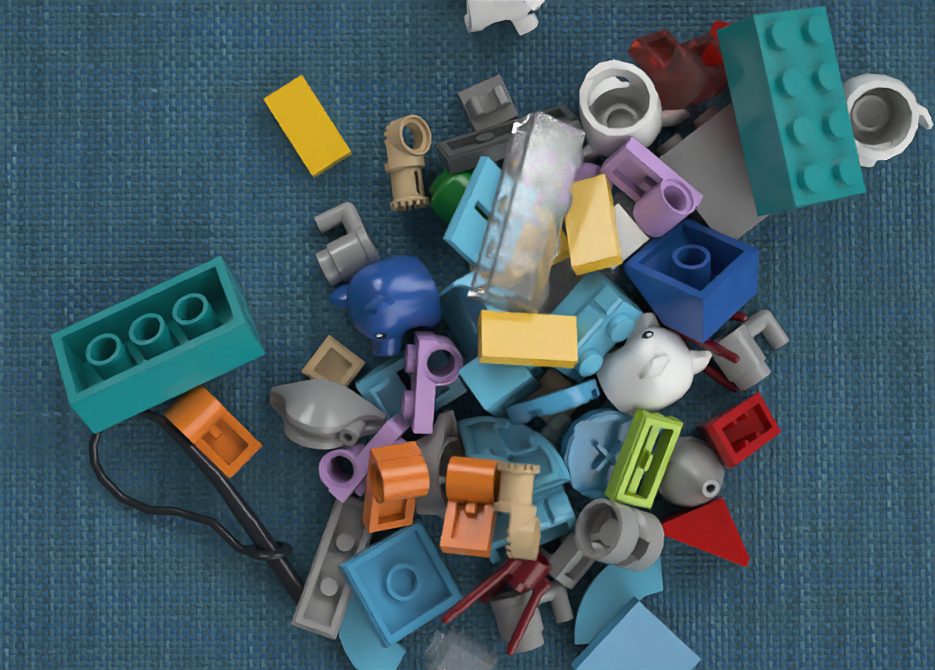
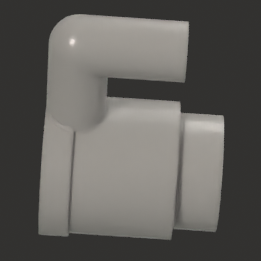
(348, 253)
(740, 341)
(511, 604)

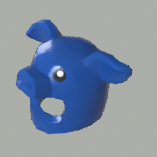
(389, 300)

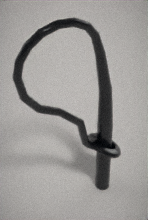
(264, 545)

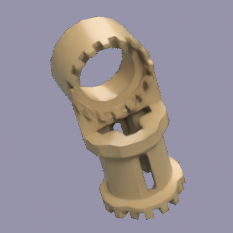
(406, 163)
(516, 498)

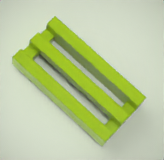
(637, 457)

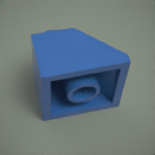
(695, 278)

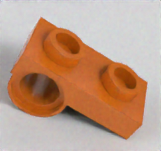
(213, 430)
(393, 482)
(470, 512)

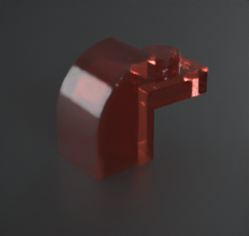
(682, 71)

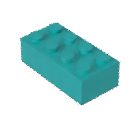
(790, 109)
(156, 345)

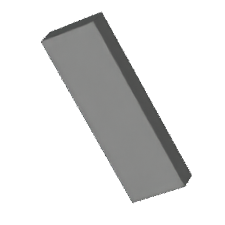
(326, 591)

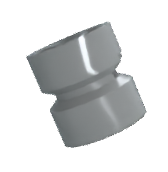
(619, 535)

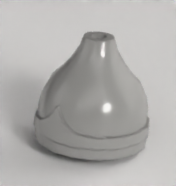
(692, 474)

